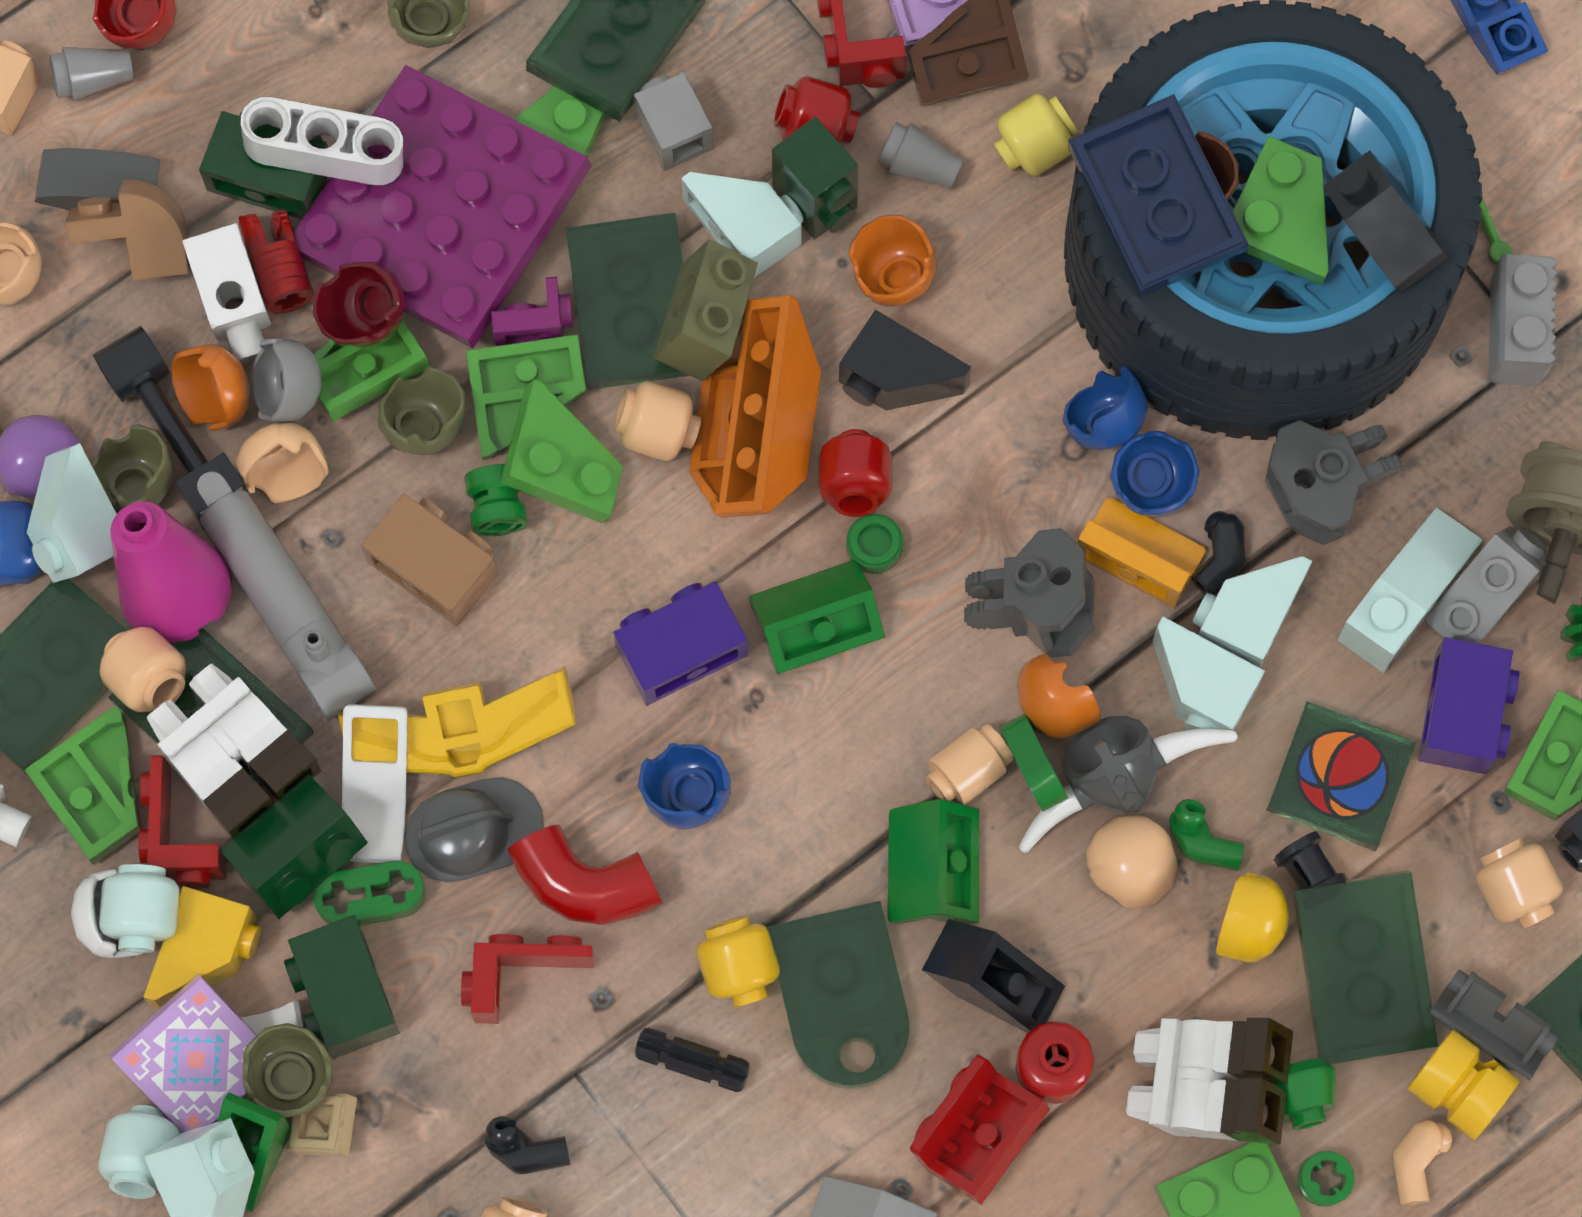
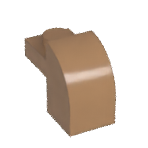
(147, 221)

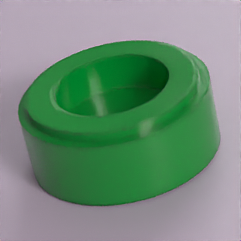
(874, 543)

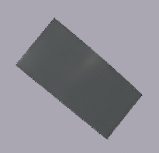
(79, 174)

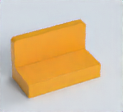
(1140, 552)

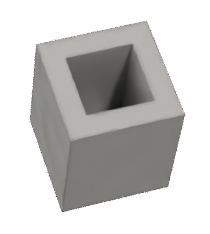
(673, 120)

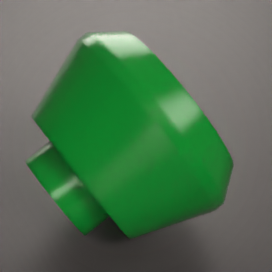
(1309, 1093)

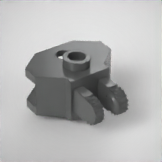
(1329, 477)
(1038, 594)

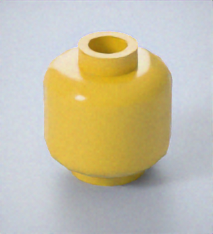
(737, 960)

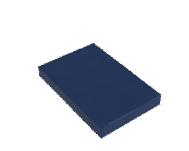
(1157, 195)

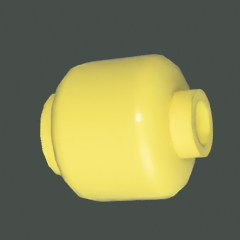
(1035, 134)

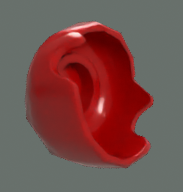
(135, 22)

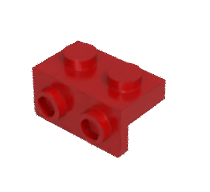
(977, 1129)

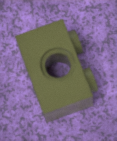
(705, 310)

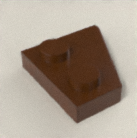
(968, 53)

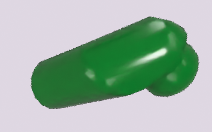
(1198, 841)

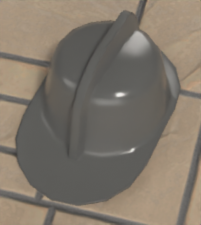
(471, 828)

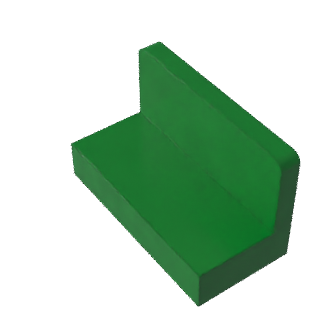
(817, 616)
(933, 862)

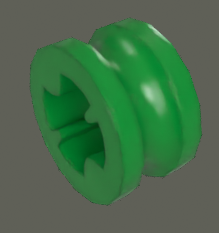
(1311, 1189)

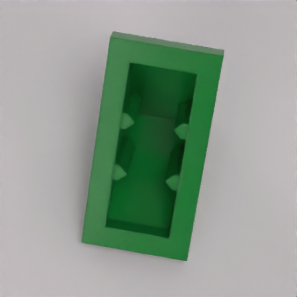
(262, 1136)

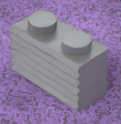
(1522, 319)

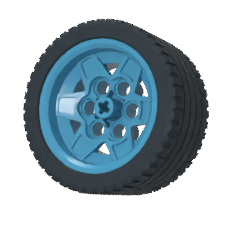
(1334, 94)

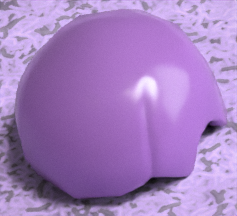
(24, 450)

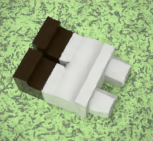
(220, 735)
(1213, 1078)

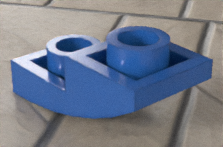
(1501, 31)

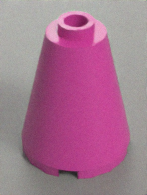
(167, 573)

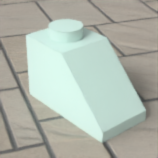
(745, 216)
(70, 516)
(1251, 609)
(1203, 680)
(203, 1172)

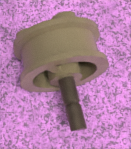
(1551, 509)

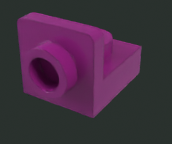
(528, 323)

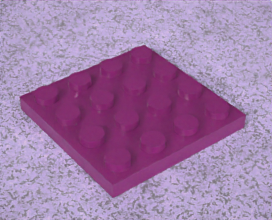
(460, 213)

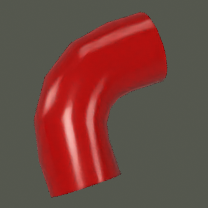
(582, 890)

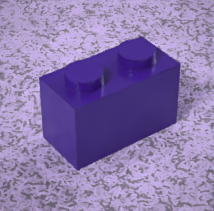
(680, 641)
(1468, 705)

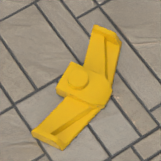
(466, 733)

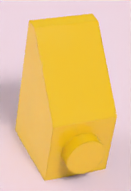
(208, 941)

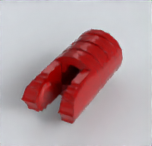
(277, 264)

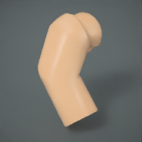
(1414, 1155)

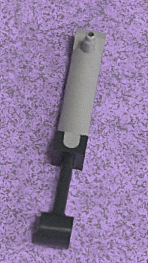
(243, 537)

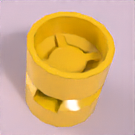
(1463, 1085)

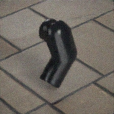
(1228, 552)
(520, 1152)

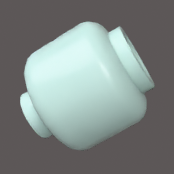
(139, 907)
(126, 1142)

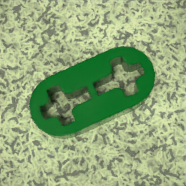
(1033, 762)
(367, 880)

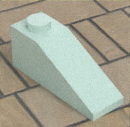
(1408, 590)

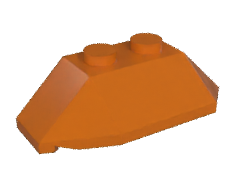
(758, 413)

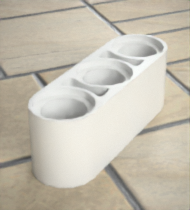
(303, 121)

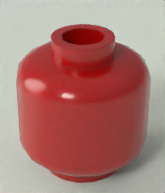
(816, 98)
(855, 473)
(1050, 1082)

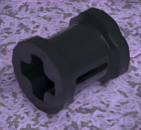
(1308, 862)

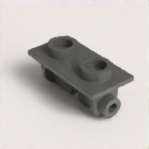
(1513, 1041)

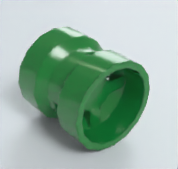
(495, 504)

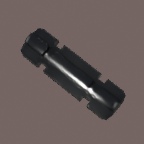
(692, 1059)

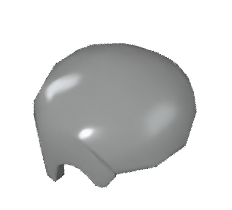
(285, 380)

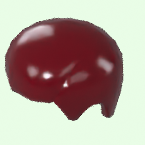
(359, 304)

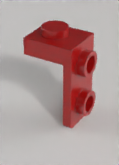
(864, 62)
(185, 864)
(482, 986)

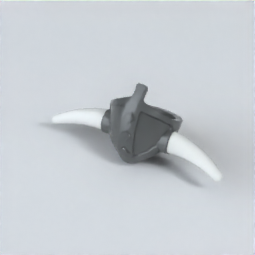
(1117, 768)

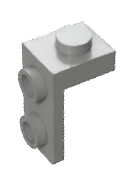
(1489, 586)

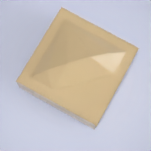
(326, 1128)

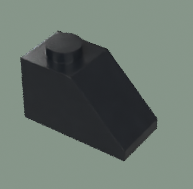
(1385, 221)
(899, 367)
(992, 975)

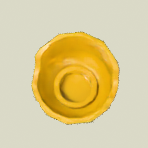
(1253, 919)

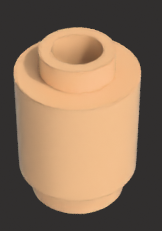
(968, 765)

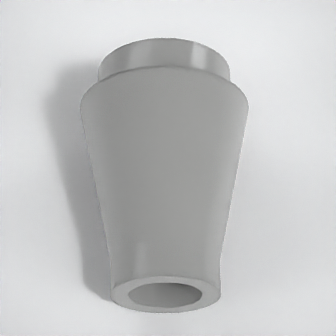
(88, 70)
(919, 157)

